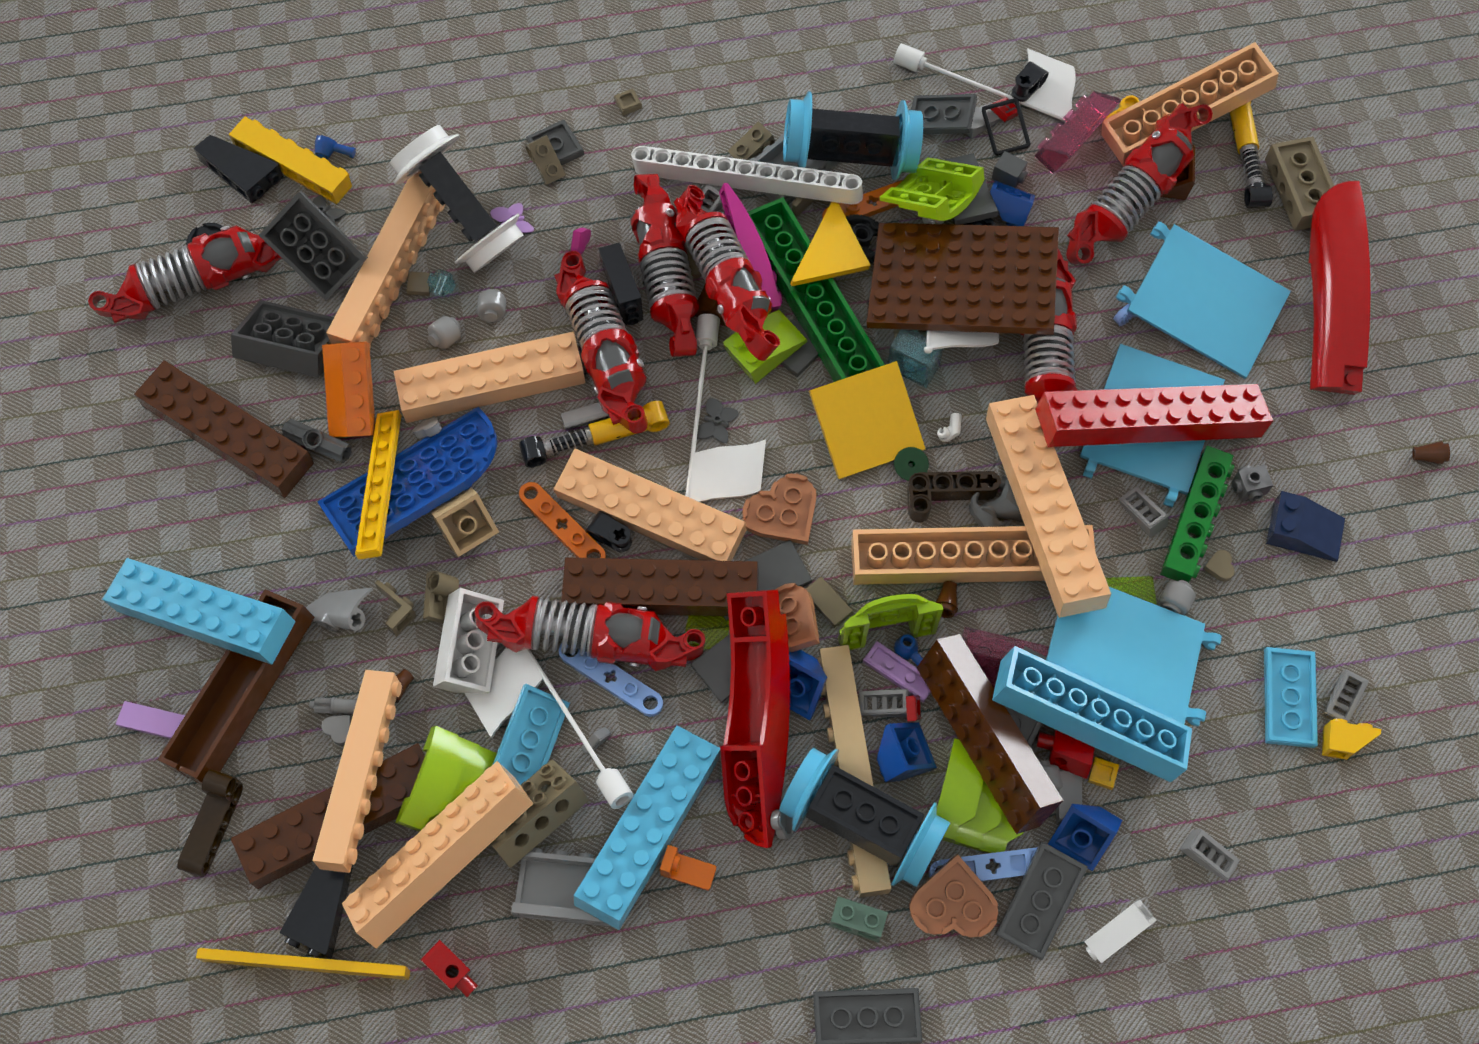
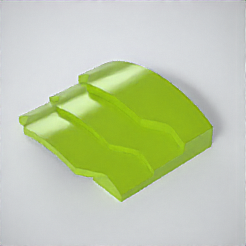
(937, 189)
(920, 614)
(445, 773)
(971, 807)

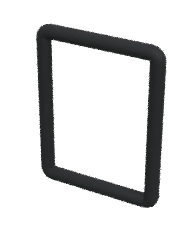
(1016, 101)

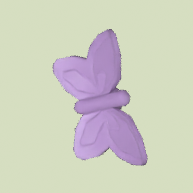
(502, 214)

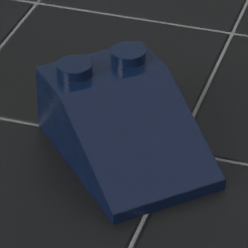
(1305, 527)

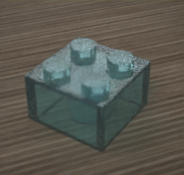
(911, 358)

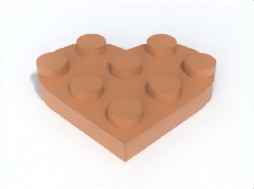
(783, 511)
(800, 616)
(954, 901)

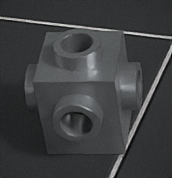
(1252, 482)

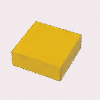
(1103, 773)

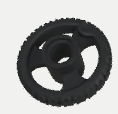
(864, 231)

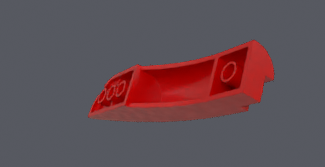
(1340, 290)
(757, 713)

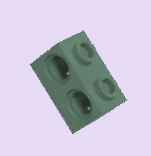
(858, 919)

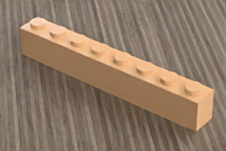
(357, 772)

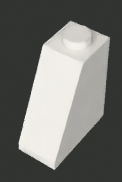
(1119, 931)

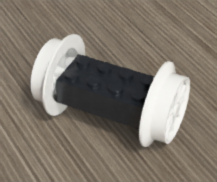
(427, 156)

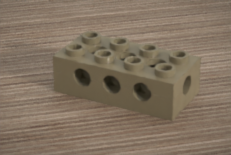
(1299, 178)
(554, 800)

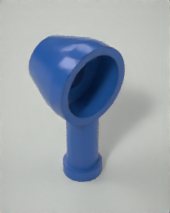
(326, 146)
(908, 652)

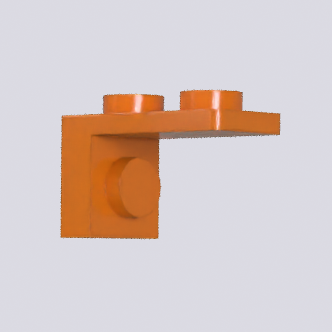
(687, 869)

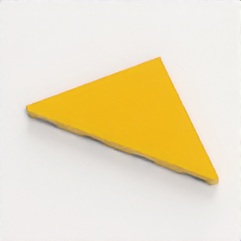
(832, 250)

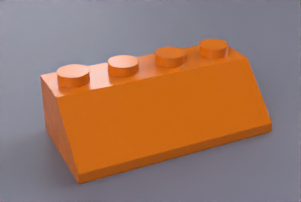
(349, 389)

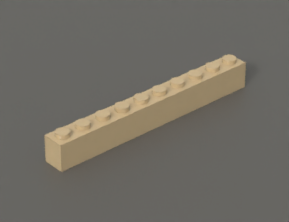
(848, 737)

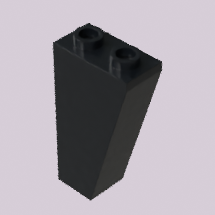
(241, 169)
(621, 283)
(318, 913)

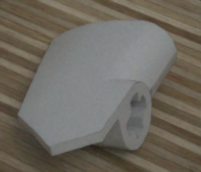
(340, 609)

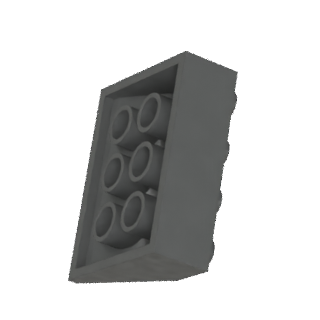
(313, 245)
(282, 338)

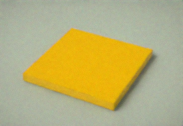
(866, 419)

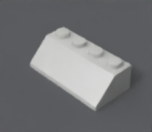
(464, 653)

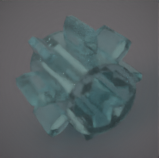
(441, 283)

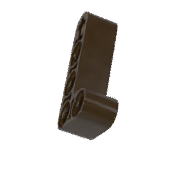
(953, 492)
(211, 822)

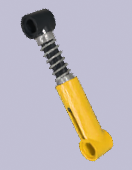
(1257, 192)
(536, 450)

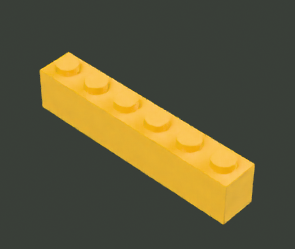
(293, 160)

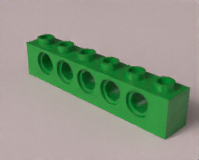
(1175, 565)

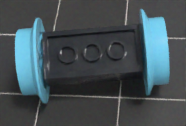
(853, 136)
(863, 815)

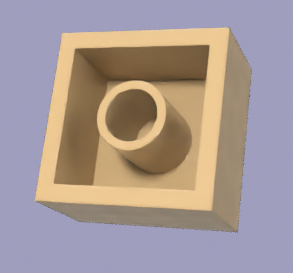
(464, 521)

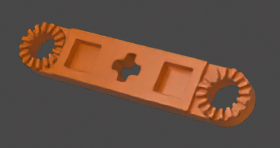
(864, 208)
(551, 513)

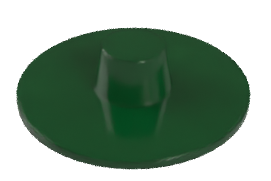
(910, 461)

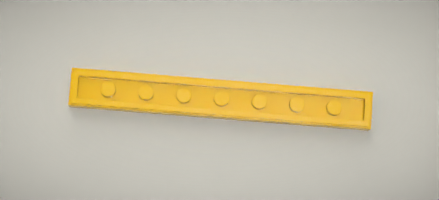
(378, 485)
(303, 963)

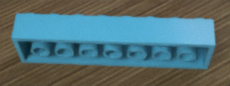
(199, 610)
(1092, 714)
(646, 828)

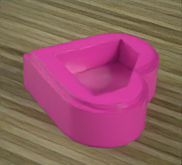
(580, 239)

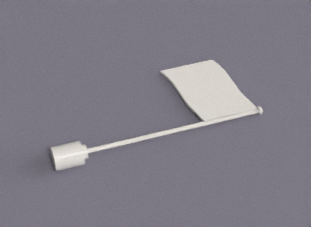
(1051, 99)
(947, 339)
(725, 469)
(493, 709)

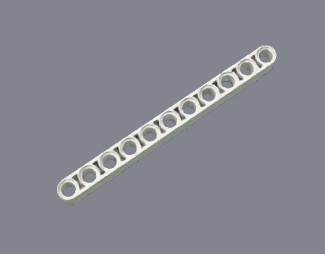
(748, 175)

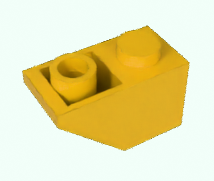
(1345, 739)

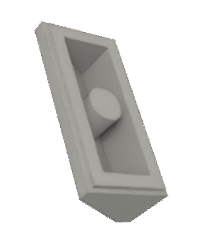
(583, 416)
(1070, 793)

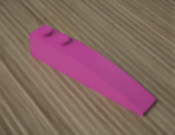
(751, 242)

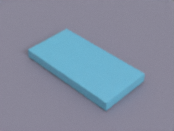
(1290, 697)
(530, 733)

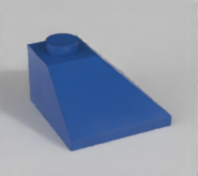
(1012, 203)
(806, 683)
(904, 752)
(1085, 833)

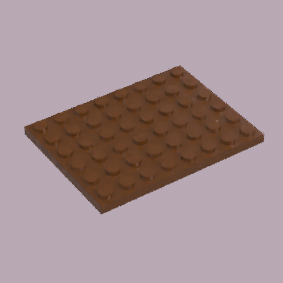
(964, 278)

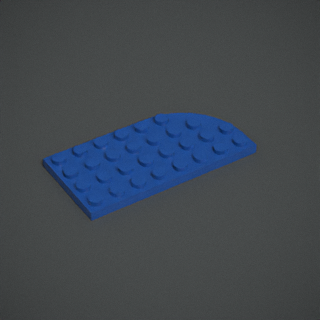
(422, 477)

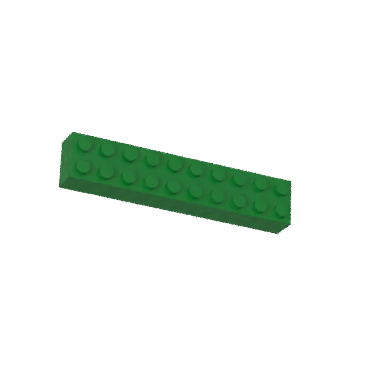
(817, 304)

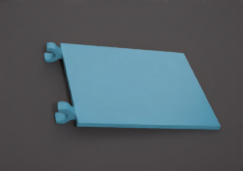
(1207, 300)
(1157, 462)
(1135, 653)

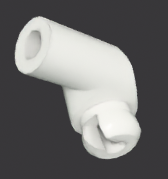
(953, 430)

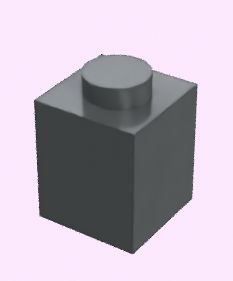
(1010, 170)

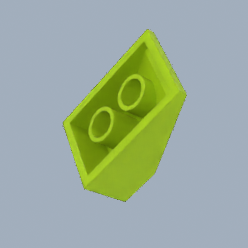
(790, 342)

